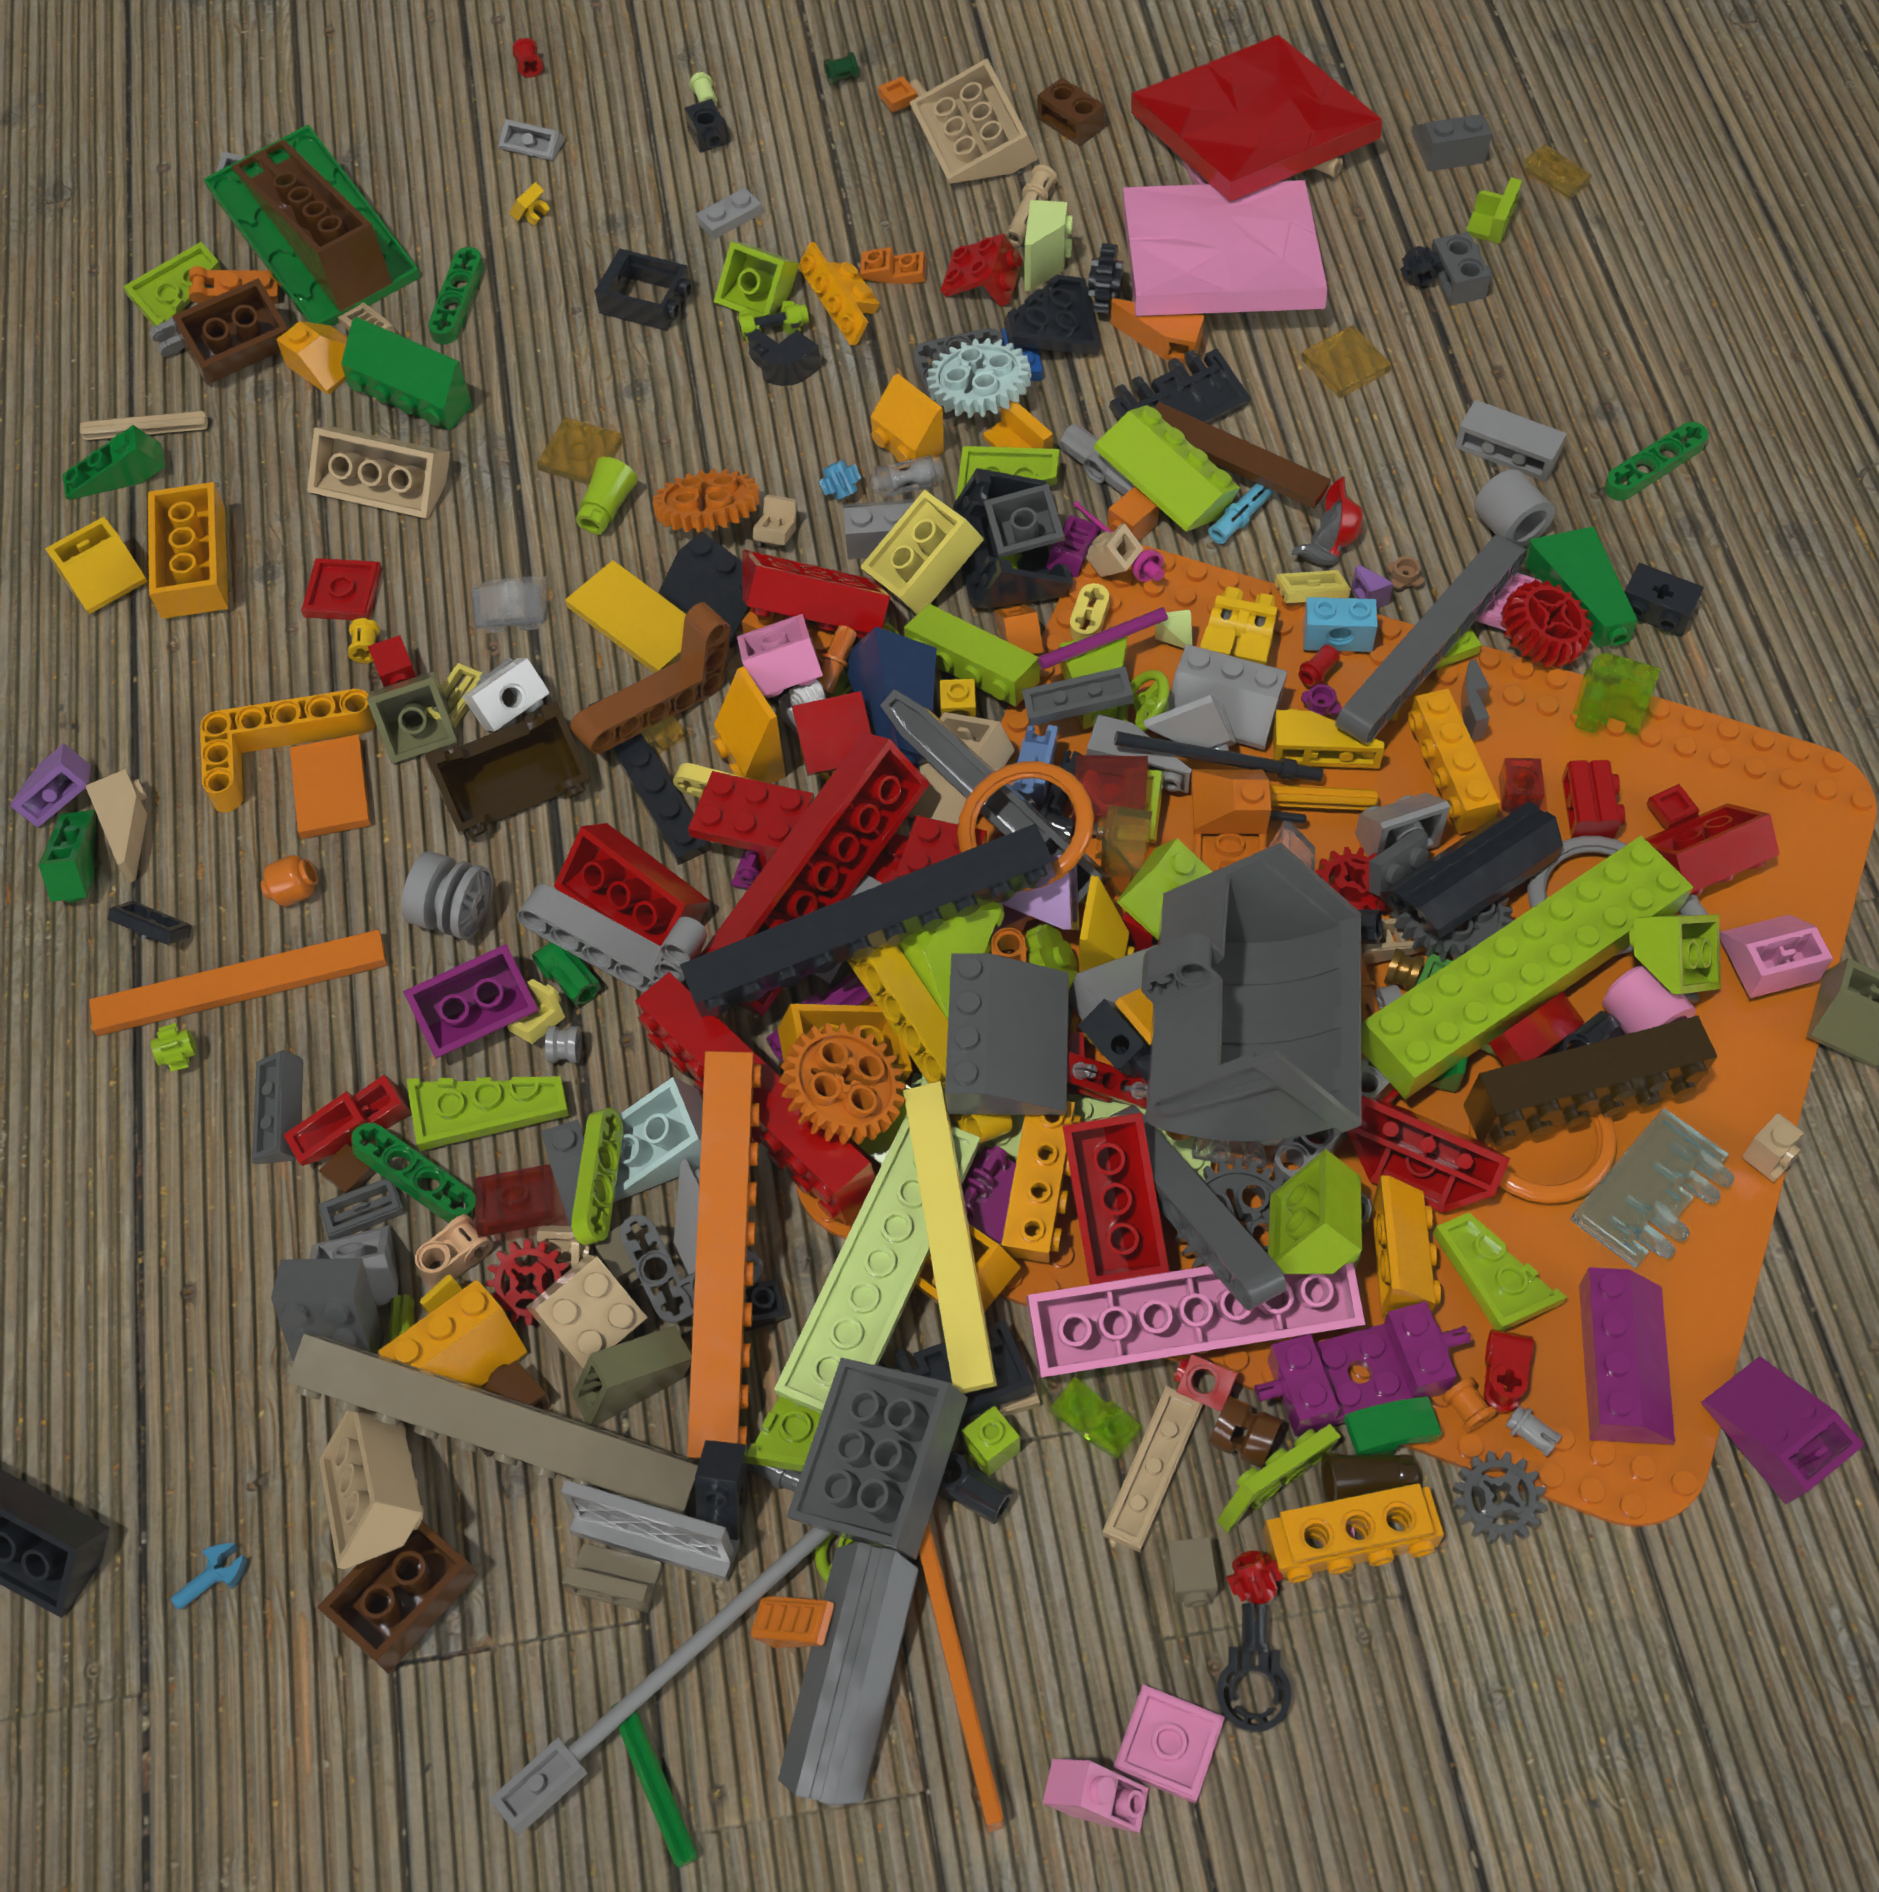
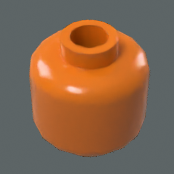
(289, 880)

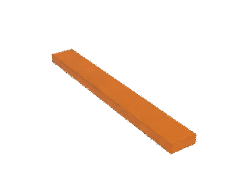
(237, 982)
(960, 1684)

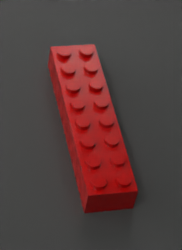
(828, 844)
(827, 1169)

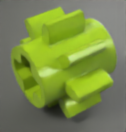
(173, 1047)

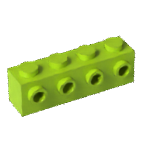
(975, 654)

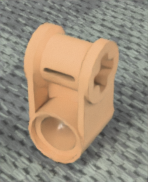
(454, 1248)

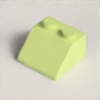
(1046, 241)

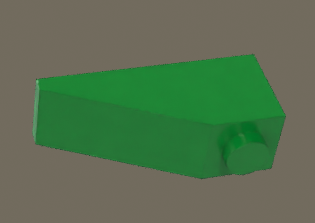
(70, 857)

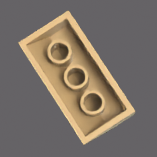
(376, 471)
(369, 1488)

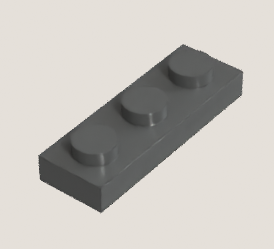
(1078, 696)

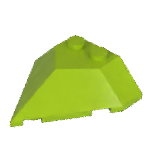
(931, 950)

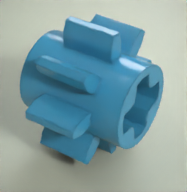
(839, 479)

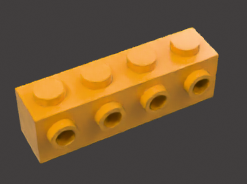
(1453, 760)
(1038, 1188)

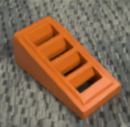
(785, 1620)

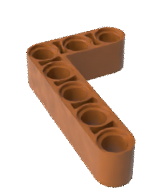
(664, 693)

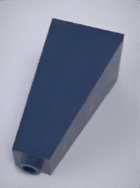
(888, 663)

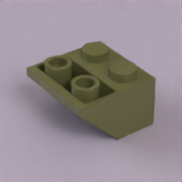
(1848, 1012)

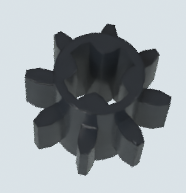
(1420, 266)

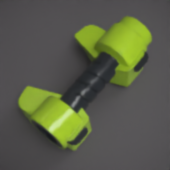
(791, 318)

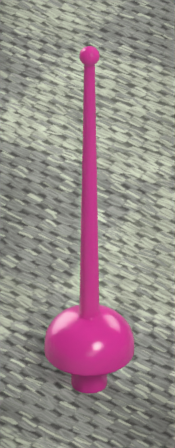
(1147, 564)

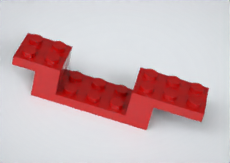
(762, 815)

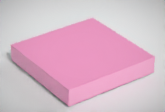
(1168, 1743)

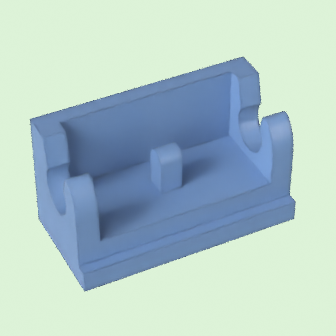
(1037, 749)

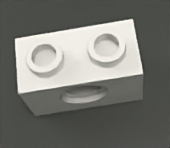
(487, 701)

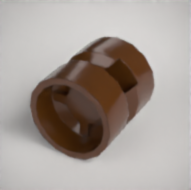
(1259, 1439)

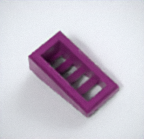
(1075, 546)

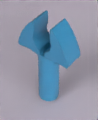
(213, 1573)

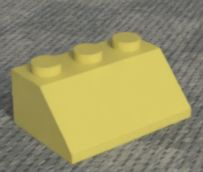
(922, 552)

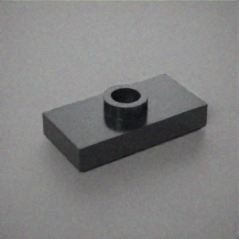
(149, 922)

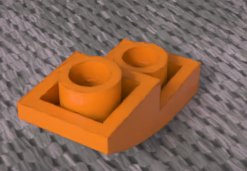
(885, 267)

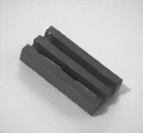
(361, 1215)

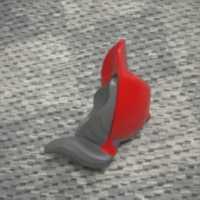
(1338, 527)

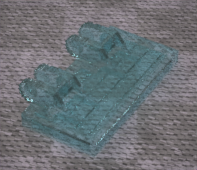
(1648, 1189)

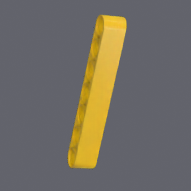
(919, 1026)

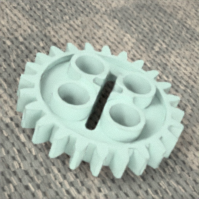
(979, 377)

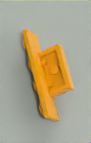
(840, 292)

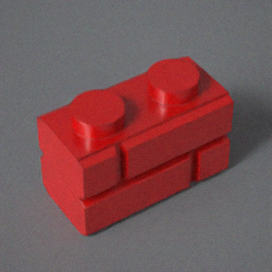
(1592, 799)

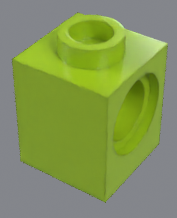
(991, 1441)

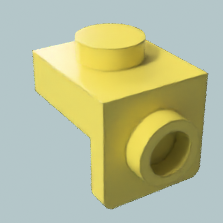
(549, 1013)

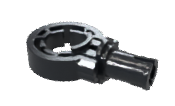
(1254, 1643)

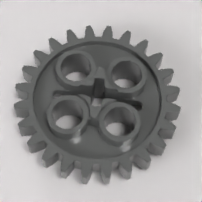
(1461, 938)
(1239, 1181)

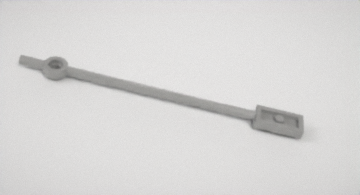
(558, 1767)

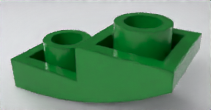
(1392, 1423)

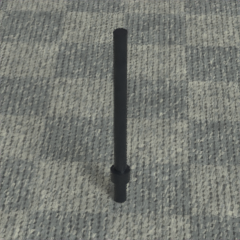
(1285, 768)

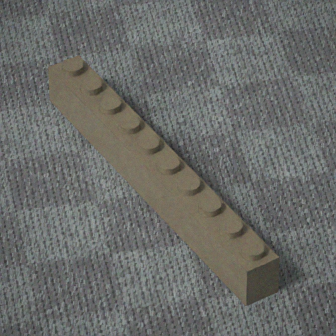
(491, 1422)

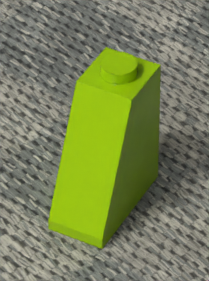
(1098, 660)

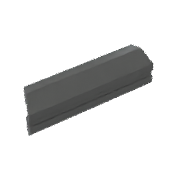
(849, 1676)

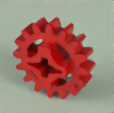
(1351, 878)
(516, 1269)

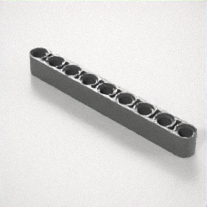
(1430, 639)

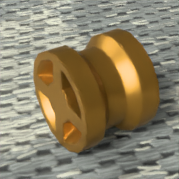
(1404, 970)

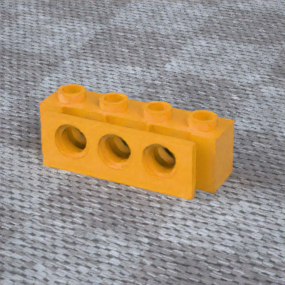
(1368, 1514)

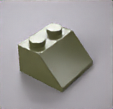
(404, 718)

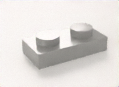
(729, 213)

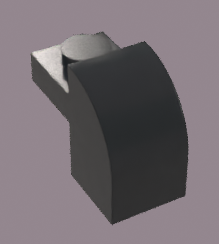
(785, 362)

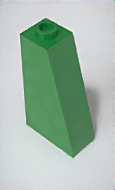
(1582, 566)

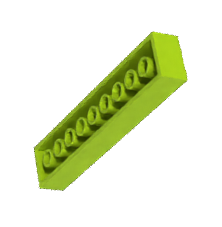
(1520, 967)

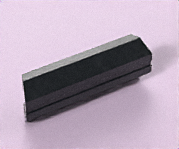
(1478, 868)

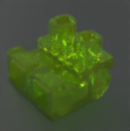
(1615, 690)

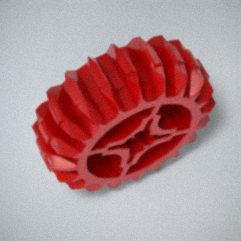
(1546, 624)

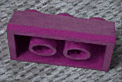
(470, 1001)

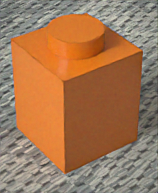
(1135, 511)

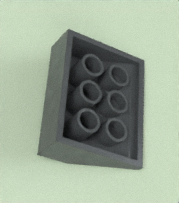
(1006, 1037)
(878, 1456)

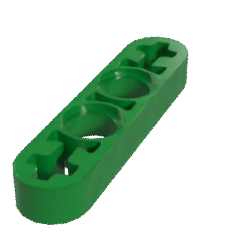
(461, 295)
(1656, 461)
(418, 1169)

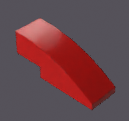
(1537, 1031)
(333, 1124)

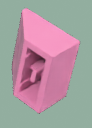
(1776, 954)

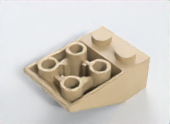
(987, 740)

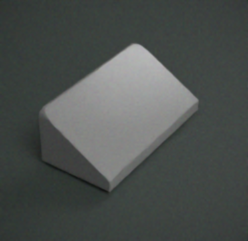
(530, 140)

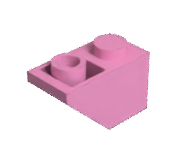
(1095, 1794)

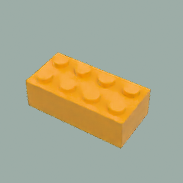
(187, 550)

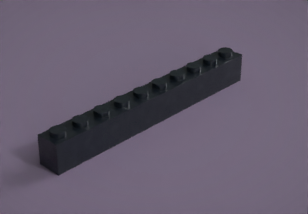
(868, 921)

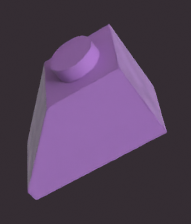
(52, 785)

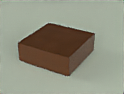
(346, 1170)

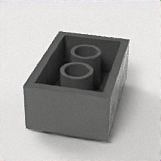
(327, 1300)

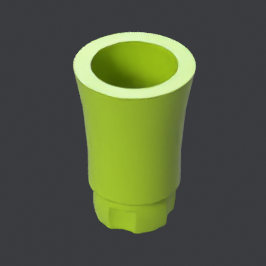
(605, 494)

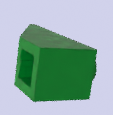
(118, 464)

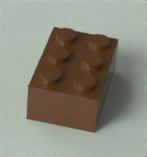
(231, 330)
(398, 1596)

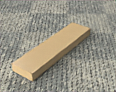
(1152, 1470)

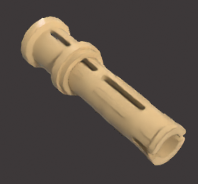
(1034, 190)

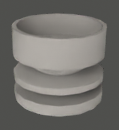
(447, 895)

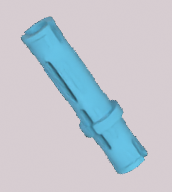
(1225, 527)

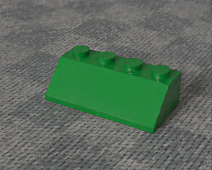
(405, 374)

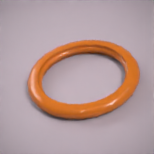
(1033, 770)
(1573, 1189)

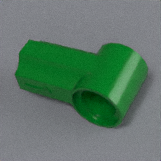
(567, 972)

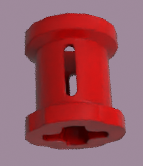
(528, 63)

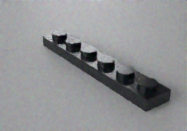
(659, 797)

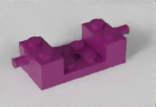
(1403, 1357)

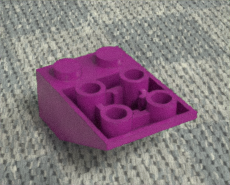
(1781, 1428)

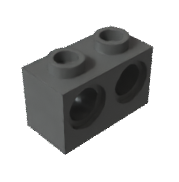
(1462, 269)

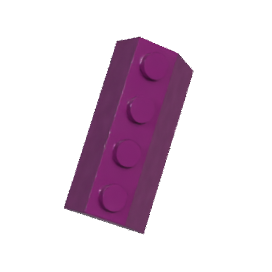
(1625, 1358)

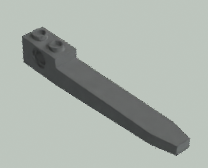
(967, 769)

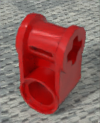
(1508, 1365)

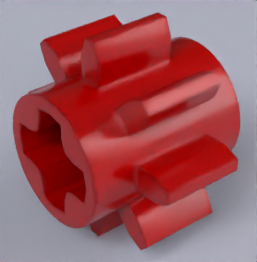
(1254, 1577)

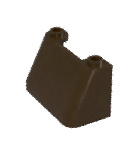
(508, 771)

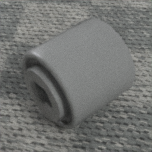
(1514, 507)

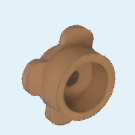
(1408, 566)

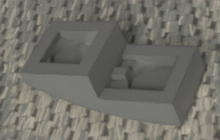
(1473, 699)

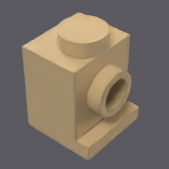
(1114, 551)
(1774, 1147)

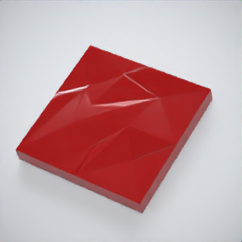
(1255, 117)

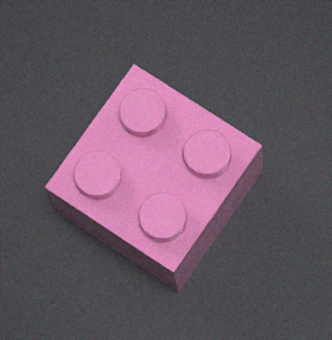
(780, 656)

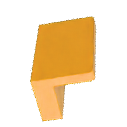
(1018, 430)

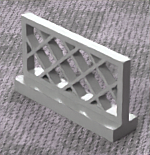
(650, 1531)

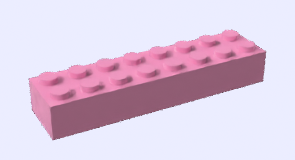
(1179, 1316)

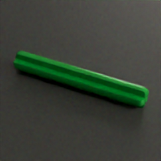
(657, 1790)

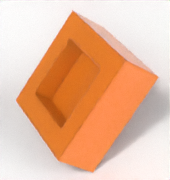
(897, 94)

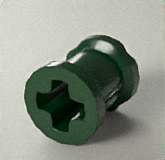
(841, 68)

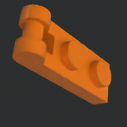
(227, 280)

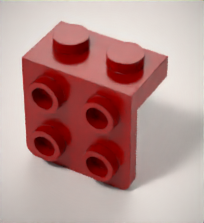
(986, 263)

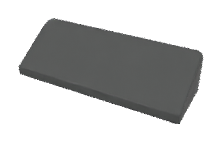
(276, 1106)

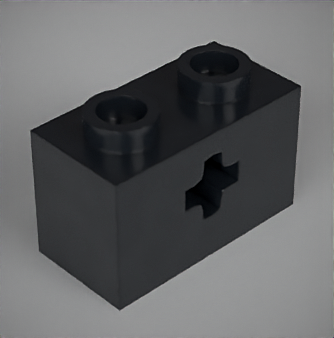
(1662, 598)
(722, 1485)

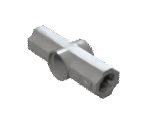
(1079, 445)

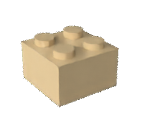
(586, 1311)

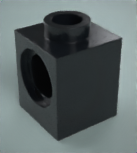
(705, 125)

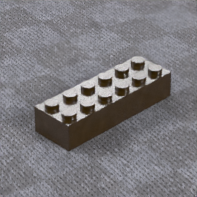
(1589, 1081)

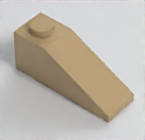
(121, 817)

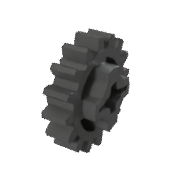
(1512, 1506)

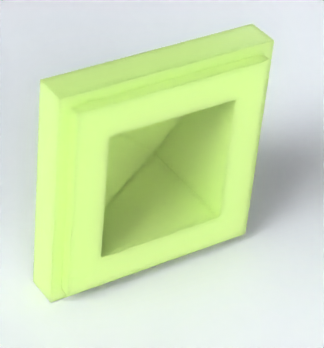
(1176, 629)

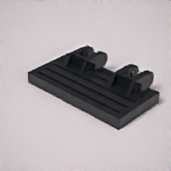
(1204, 395)
(1009, 1368)

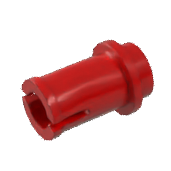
(1313, 671)

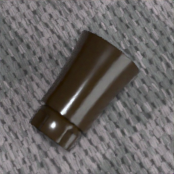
(1359, 1475)

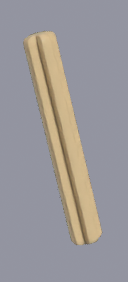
(149, 424)

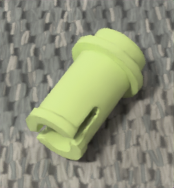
(702, 86)

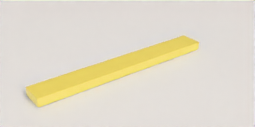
(949, 1239)

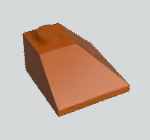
(1230, 801)

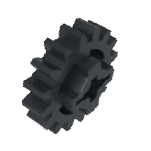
(1105, 278)

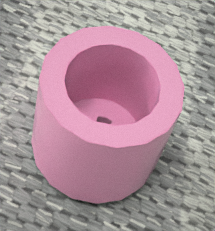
(1644, 1002)

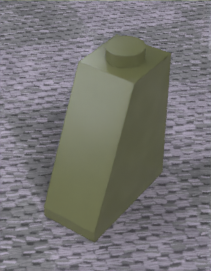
(630, 1373)

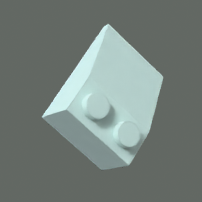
(658, 1136)

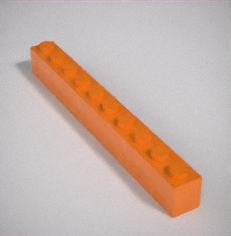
(722, 1251)

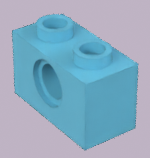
(1340, 622)

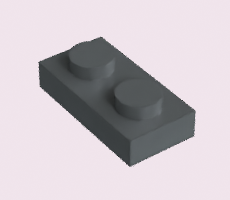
(1398, 861)

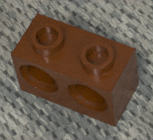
(1070, 111)

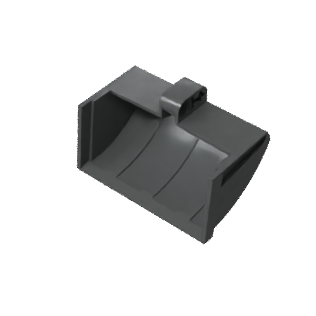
(1255, 1004)

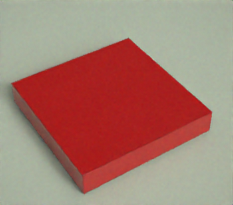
(341, 589)
(829, 730)

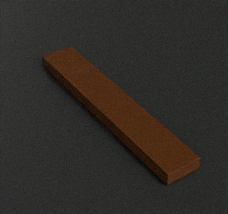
(1248, 459)

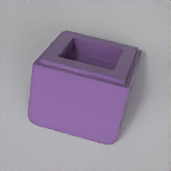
(1371, 586)

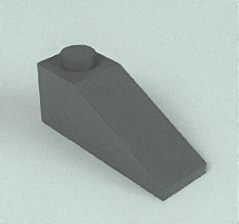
(564, 1152)

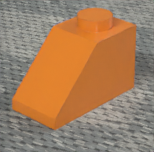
(1020, 627)

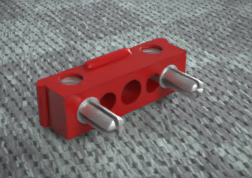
(1087, 1076)

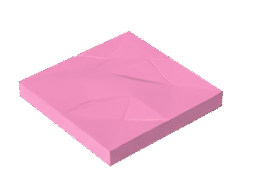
(1221, 256)

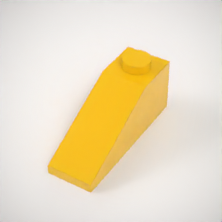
(1318, 742)

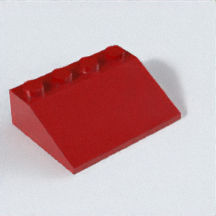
(815, 591)

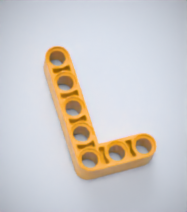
(272, 725)

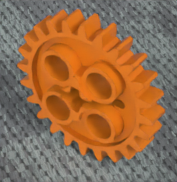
(706, 500)
(842, 1083)

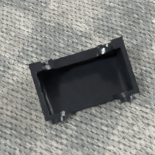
(992, 580)

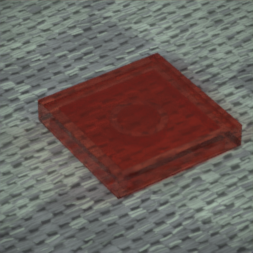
(1113, 781)
(514, 1200)

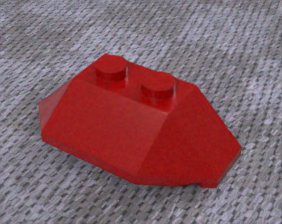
(1425, 1155)

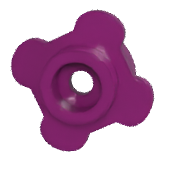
(1323, 694)

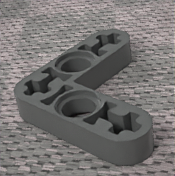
(937, 346)
(684, 1288)

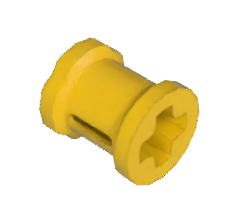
(362, 639)

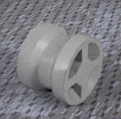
(563, 1044)

